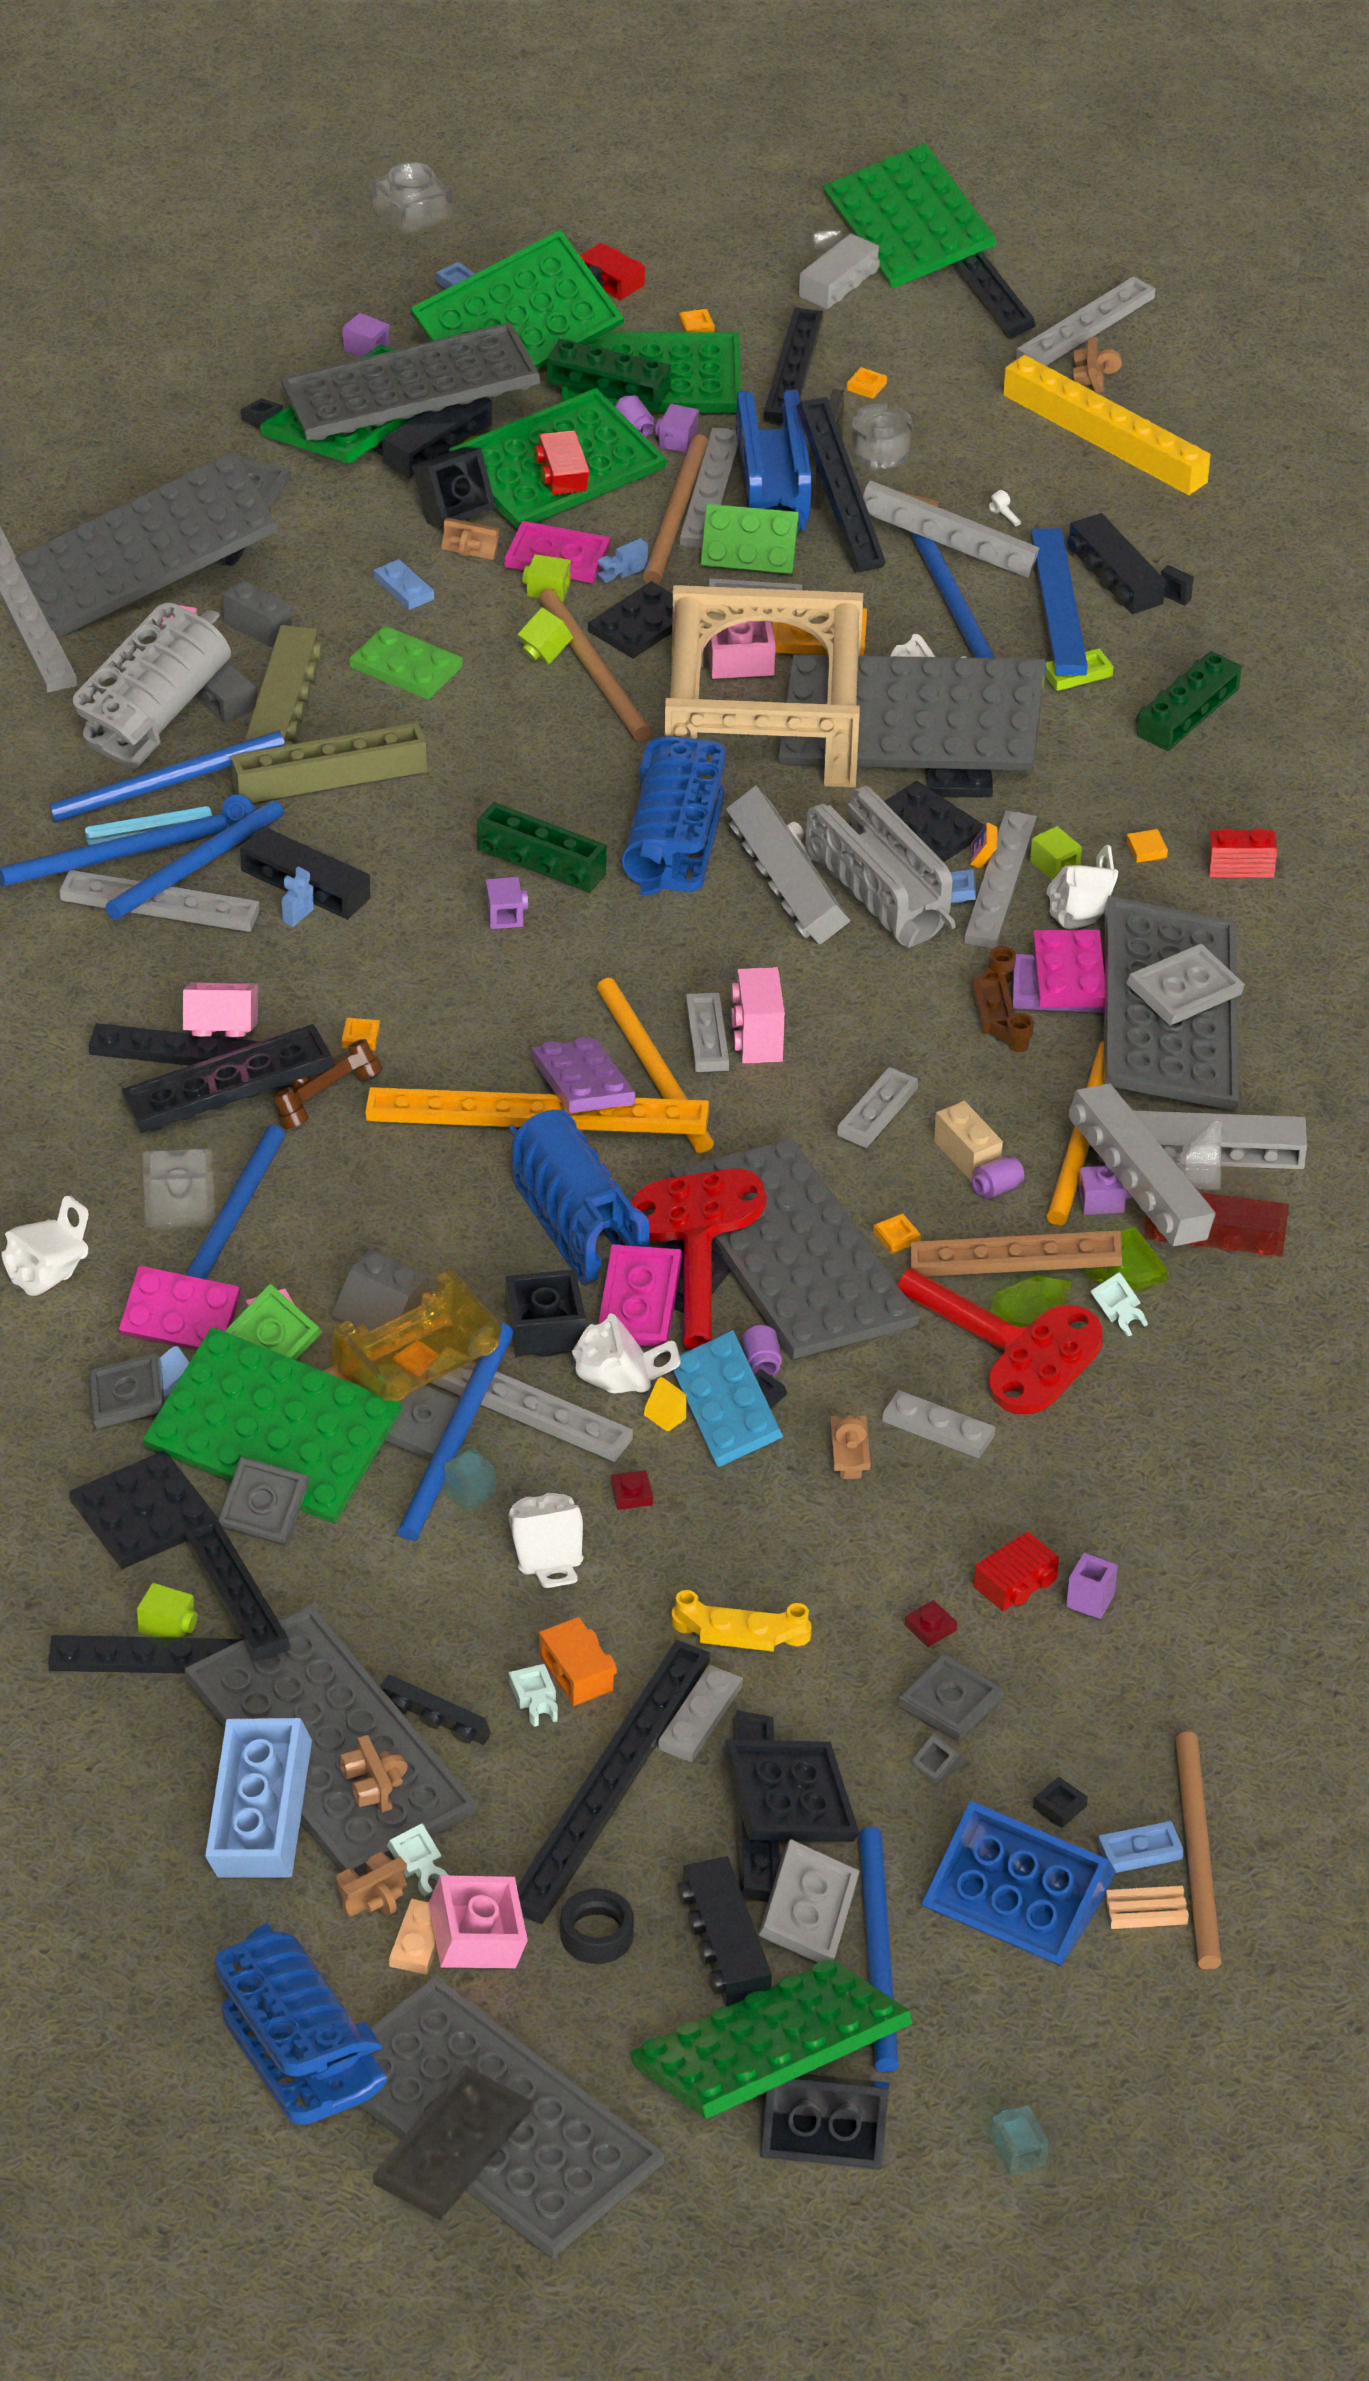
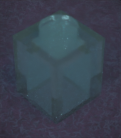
(470, 1480)
(1019, 2140)

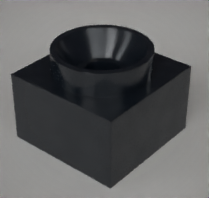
(454, 485)
(544, 1312)

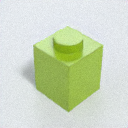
(546, 574)
(544, 636)
(1053, 851)
(166, 1612)

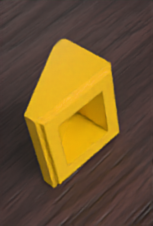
(666, 1405)

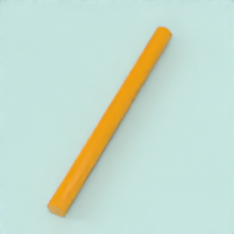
(647, 1052)
(1074, 1156)

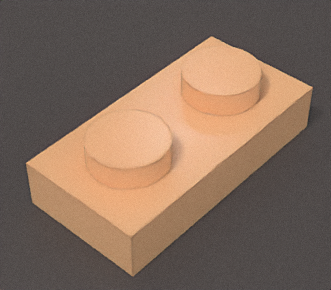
(415, 1941)

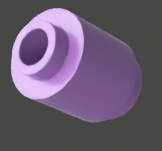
(637, 414)
(997, 1177)
(762, 1349)

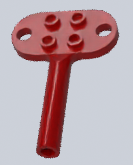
(696, 1211)
(1036, 1358)

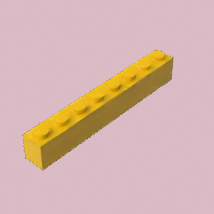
(1107, 424)

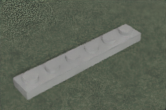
(1088, 321)
(710, 484)
(950, 529)
(1000, 880)
(171, 903)
(545, 1412)

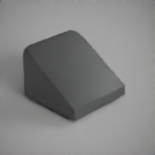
(937, 1759)

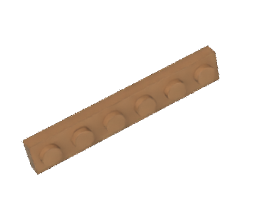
(1017, 1253)

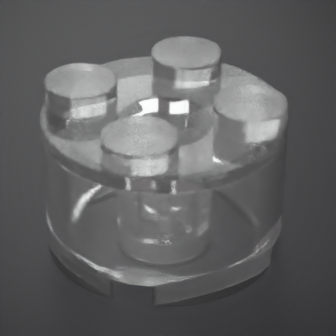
(881, 437)

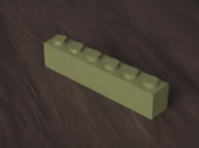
(286, 683)
(329, 763)

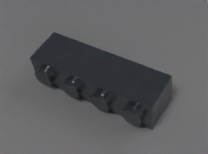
(434, 434)
(1116, 563)
(335, 884)
(725, 1930)

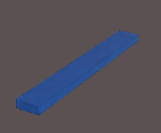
(1059, 602)

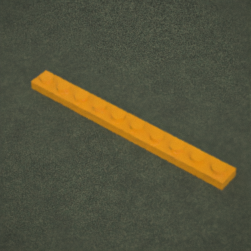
(516, 1108)

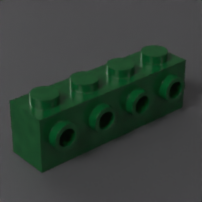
(609, 371)
(1188, 701)
(541, 847)

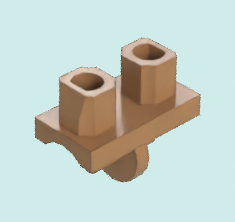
(1092, 365)
(470, 538)
(850, 1446)
(377, 1773)
(375, 1889)

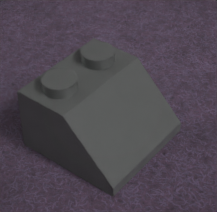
(379, 1291)

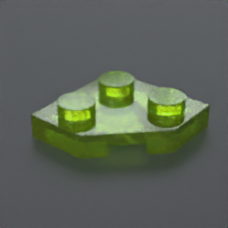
(1139, 1263)
(1029, 1299)

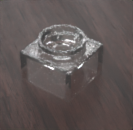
(411, 197)

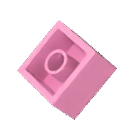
(742, 651)
(220, 1008)
(758, 1015)
(477, 1922)

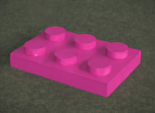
(579, 547)
(1069, 968)
(642, 1291)
(177, 1308)

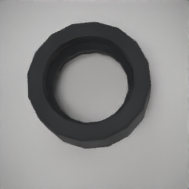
(597, 1949)

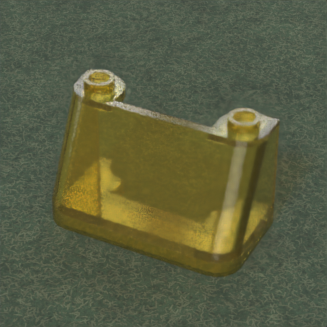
(419, 1345)

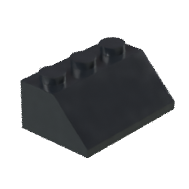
(827, 2121)

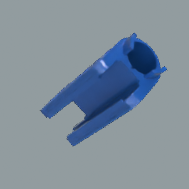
(774, 460)
(675, 814)
(572, 1191)
(298, 2026)

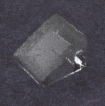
(825, 240)

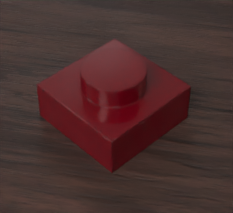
(631, 1490)
(930, 1623)

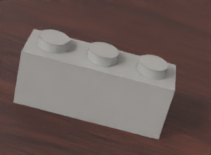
(839, 271)

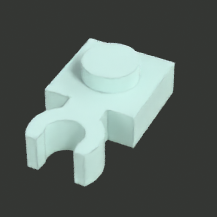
(1119, 1302)
(534, 1690)
(420, 1855)

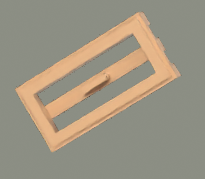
(1146, 1901)

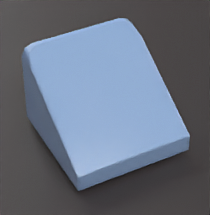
(173, 1366)

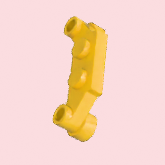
(741, 1627)

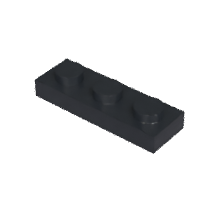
(436, 1711)

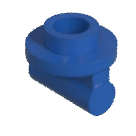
(236, 808)

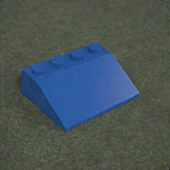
(1018, 1884)

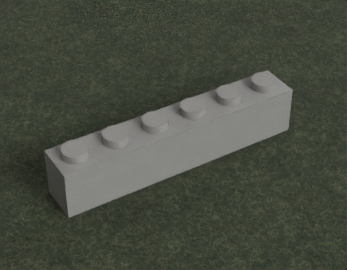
(787, 865)
(1245, 1138)
(1141, 1165)

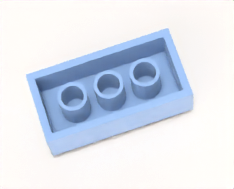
(258, 1798)

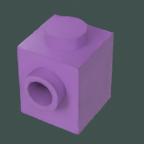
(364, 335)
(677, 428)
(505, 902)
(1101, 1191)
(1092, 1585)

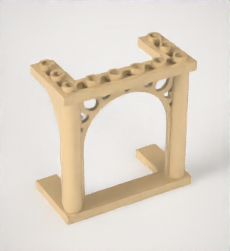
(805, 609)

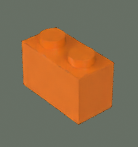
(577, 1661)

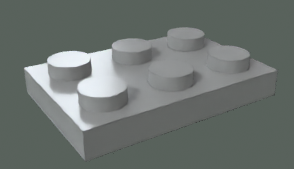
(1185, 984)
(809, 1902)

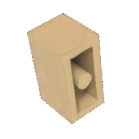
(966, 1138)

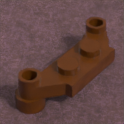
(995, 1003)
(291, 1097)

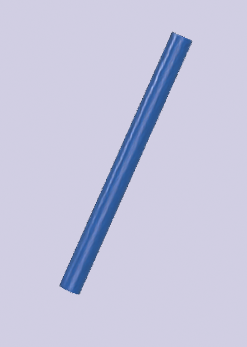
(953, 597)
(159, 778)
(112, 849)
(193, 860)
(236, 1203)
(453, 1438)
(877, 1935)

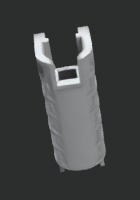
(152, 685)
(883, 865)

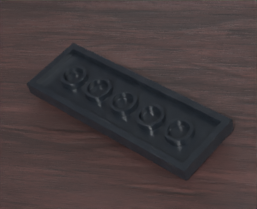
(227, 1078)

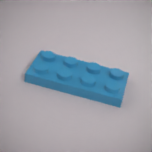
(726, 1399)

